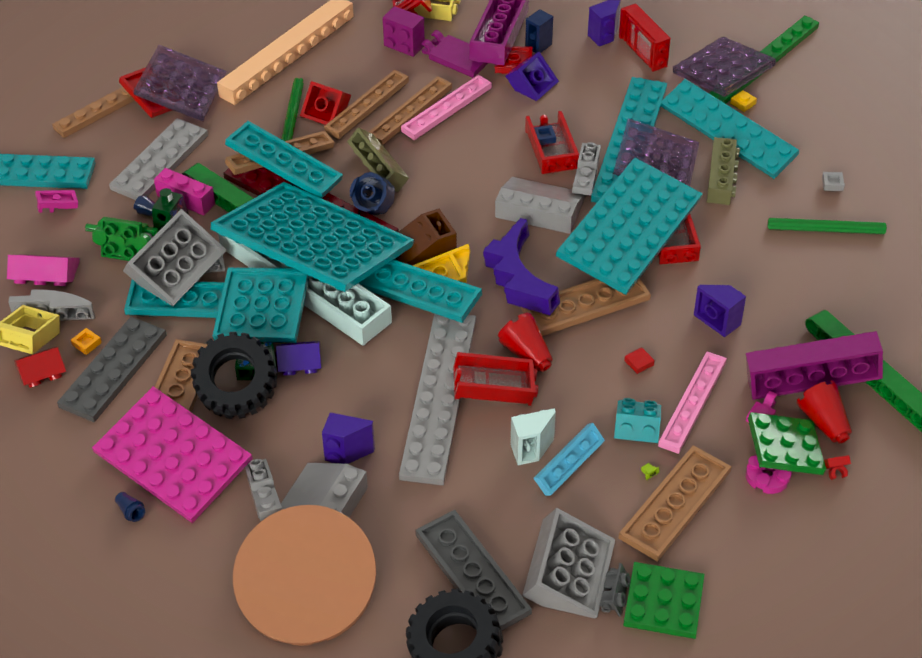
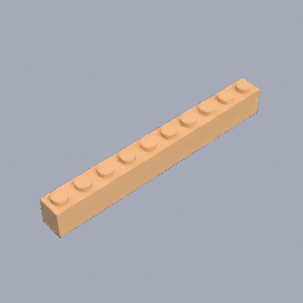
(284, 50)

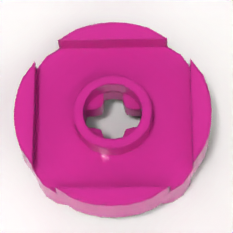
(770, 484)

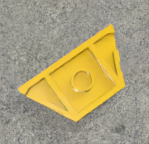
(451, 264)

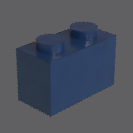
(539, 31)

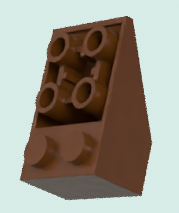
(431, 237)

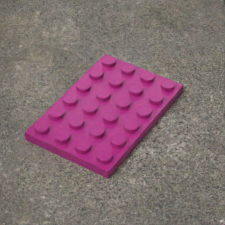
(172, 454)

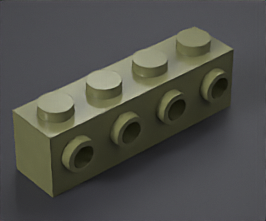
(377, 158)
(722, 171)

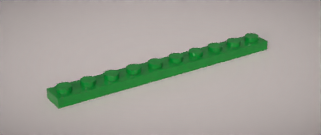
(780, 47)

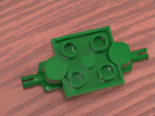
(120, 237)

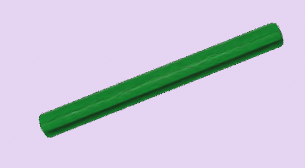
(292, 110)
(827, 225)

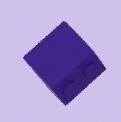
(604, 21)
(720, 307)
(298, 356)
(347, 438)

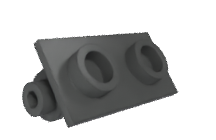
(617, 581)

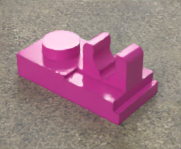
(56, 199)

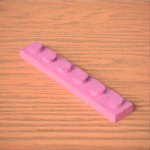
(446, 107)
(692, 402)

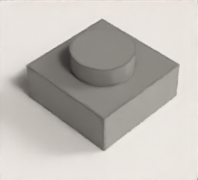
(833, 181)

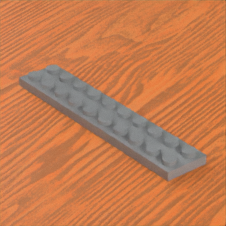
(435, 408)

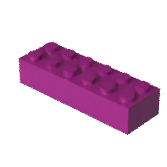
(497, 31)
(807, 364)

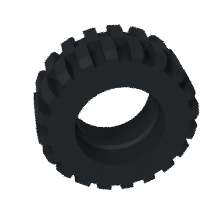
(222, 351)
(453, 609)

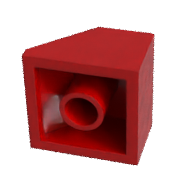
(324, 103)
(40, 366)

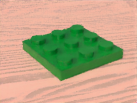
(786, 443)
(664, 600)

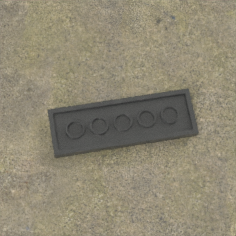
(111, 369)
(472, 567)

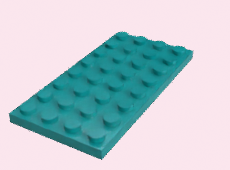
(629, 225)

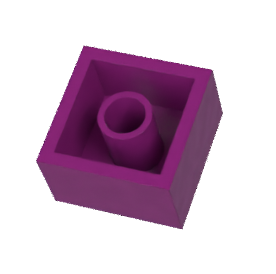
(403, 31)

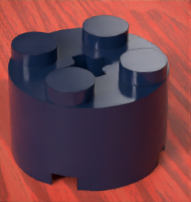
(382, 195)

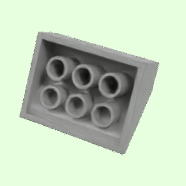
(539, 204)
(174, 258)
(328, 486)
(569, 565)

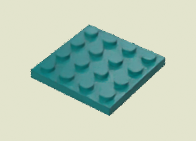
(262, 303)

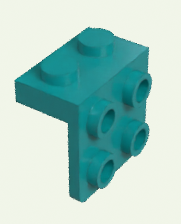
(638, 420)

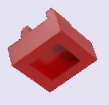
(837, 463)

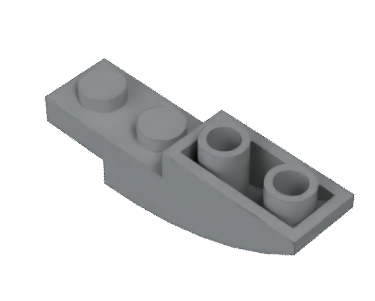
(586, 169)
(57, 302)
(262, 488)

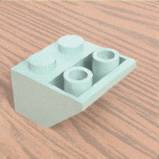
(532, 435)

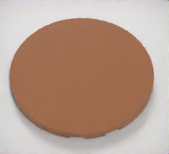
(304, 575)

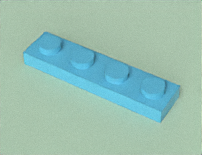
(569, 459)

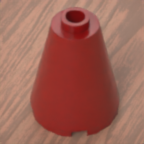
(526, 341)
(827, 411)

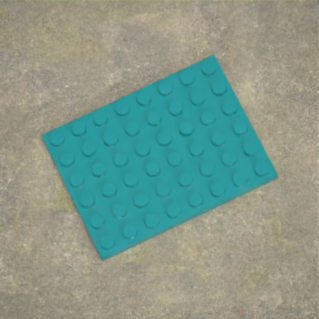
(313, 236)

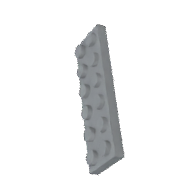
(164, 152)

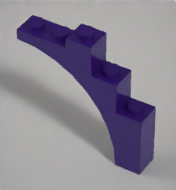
(520, 285)

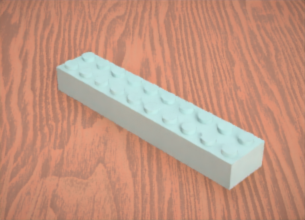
(353, 312)

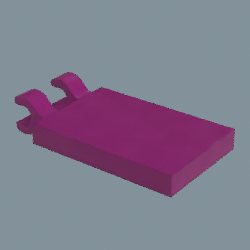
(452, 54)

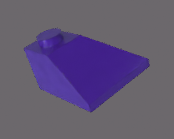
(532, 77)

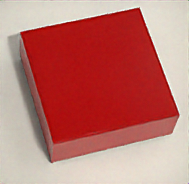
(639, 360)

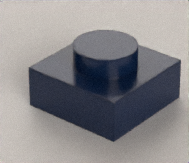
(545, 134)

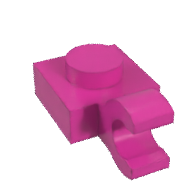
(766, 407)

